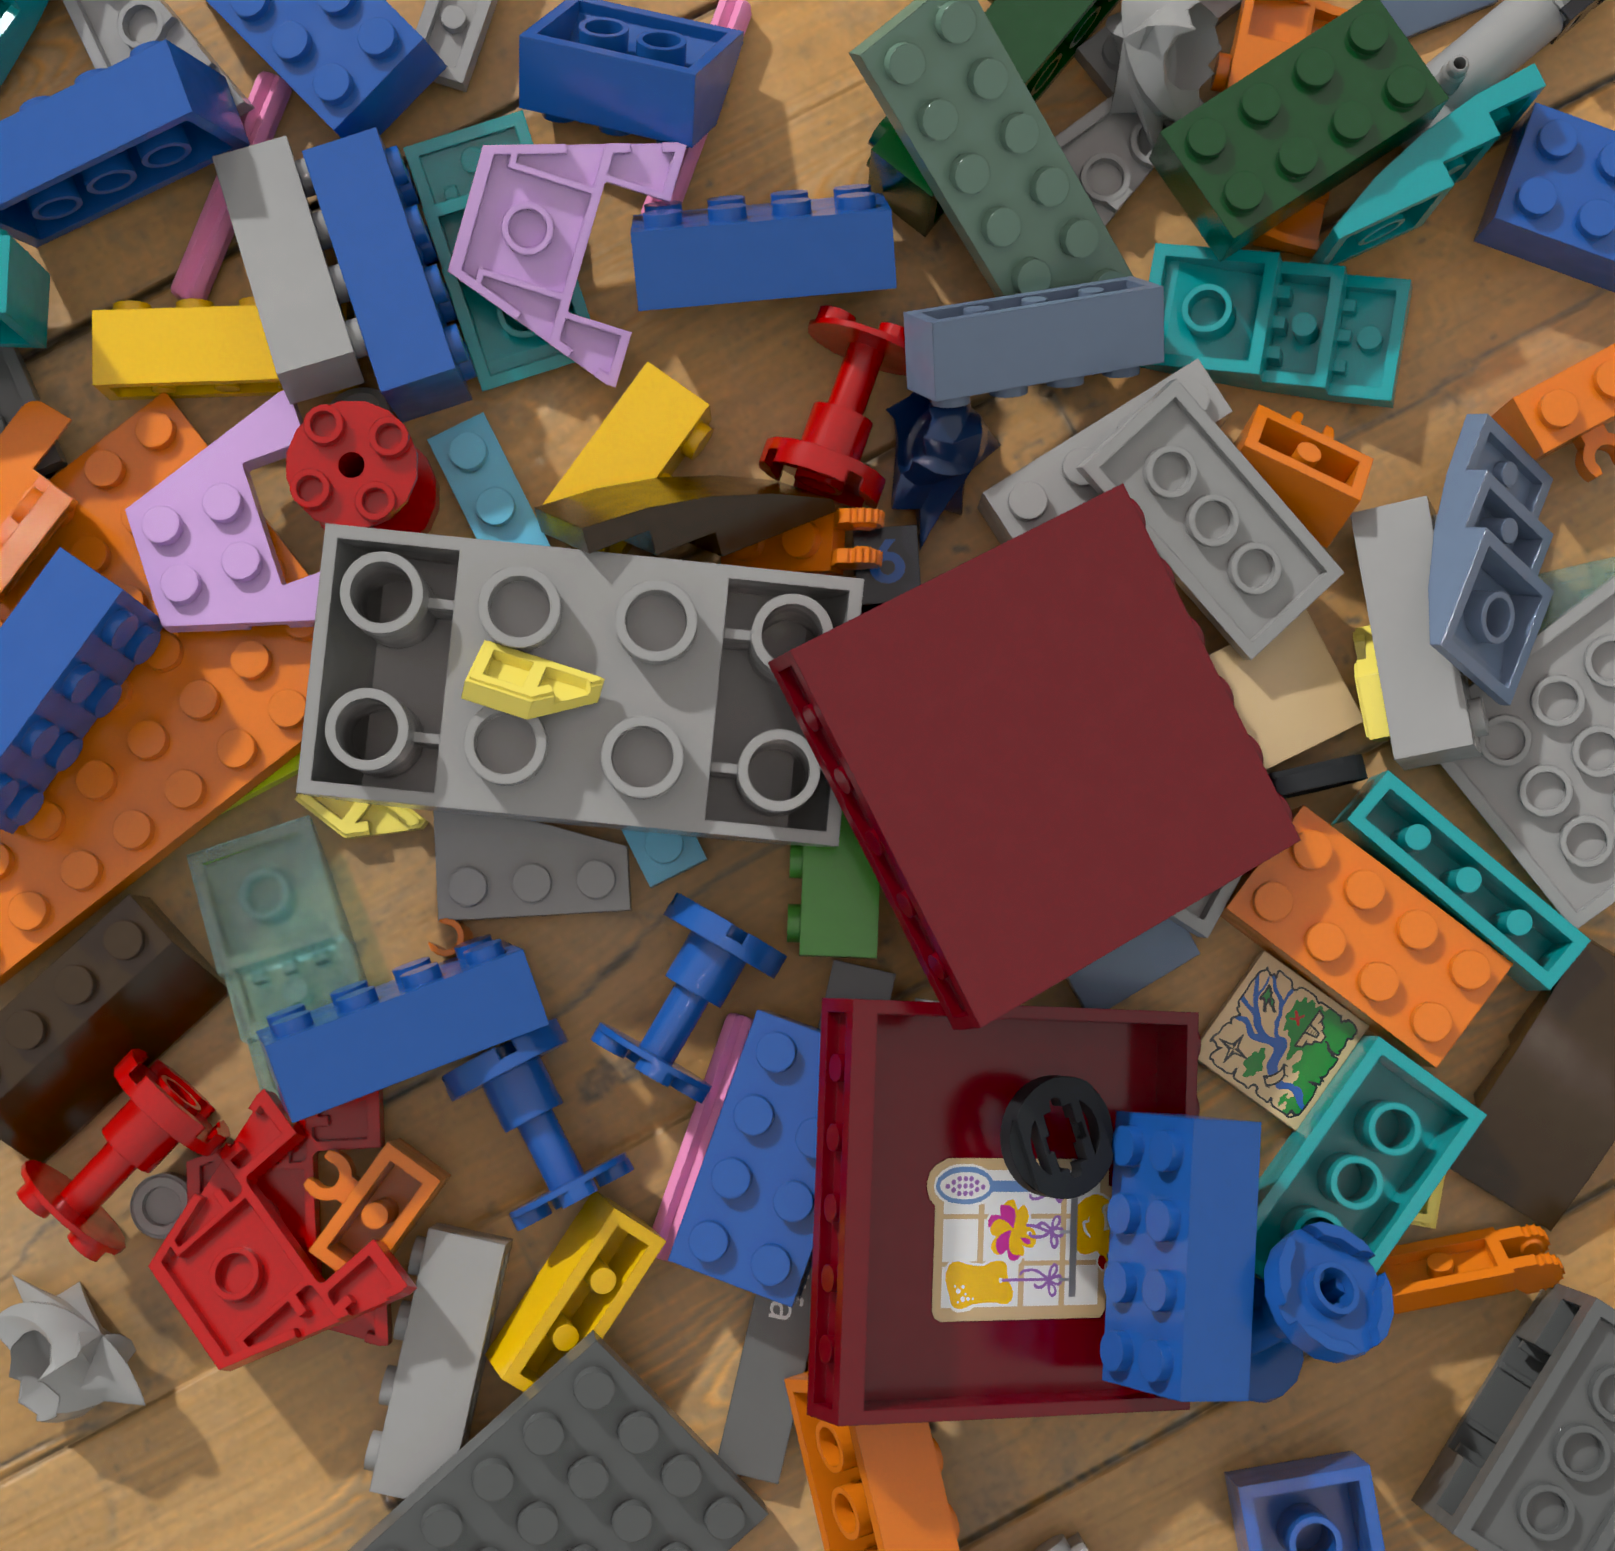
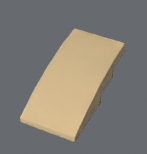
(1289, 692)

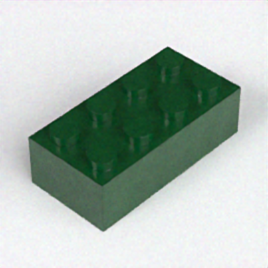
(1297, 127)

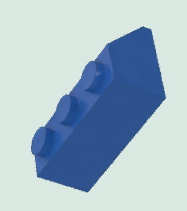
(627, 70)

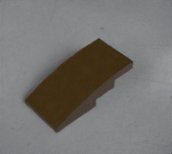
(672, 511)
(1550, 1096)

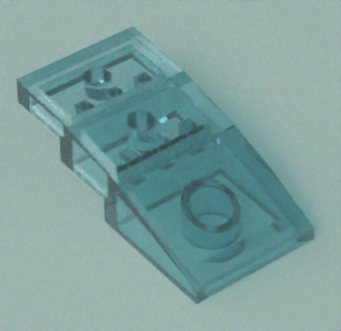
(274, 926)

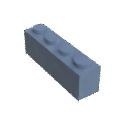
(1034, 340)

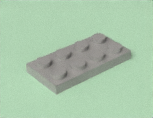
(1214, 519)

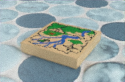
(1279, 1040)

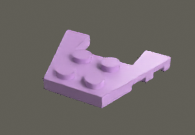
(532, 227)
(209, 539)

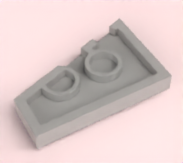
(524, 869)

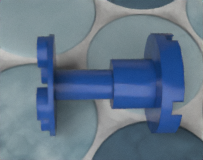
(702, 974)
(525, 1100)
(1315, 1300)

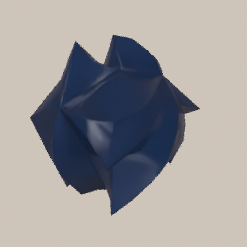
(935, 457)

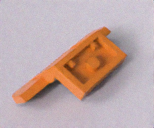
(29, 502)

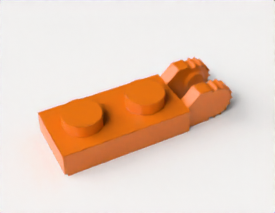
(816, 545)
(1470, 1267)

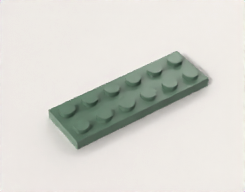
(986, 149)

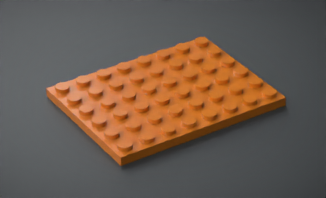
(191, 721)

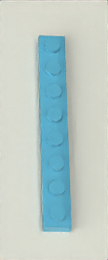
(501, 512)

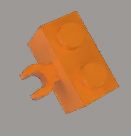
(1567, 411)
(1306, 469)
(379, 1204)

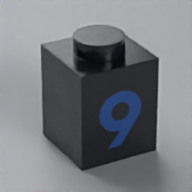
(899, 566)

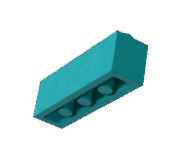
(1461, 880)

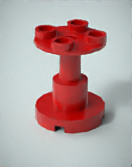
(836, 430)
(361, 470)
(141, 1134)

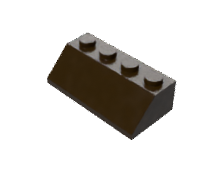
(111, 992)

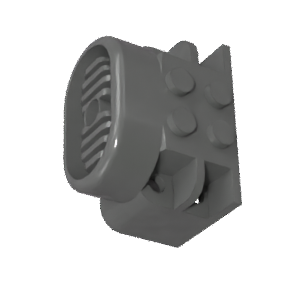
(1538, 1439)

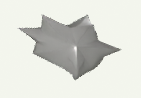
(1161, 59)
(65, 1354)

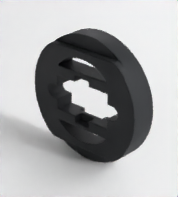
(1319, 776)
(1025, 1120)

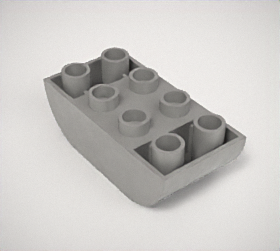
(688, 709)

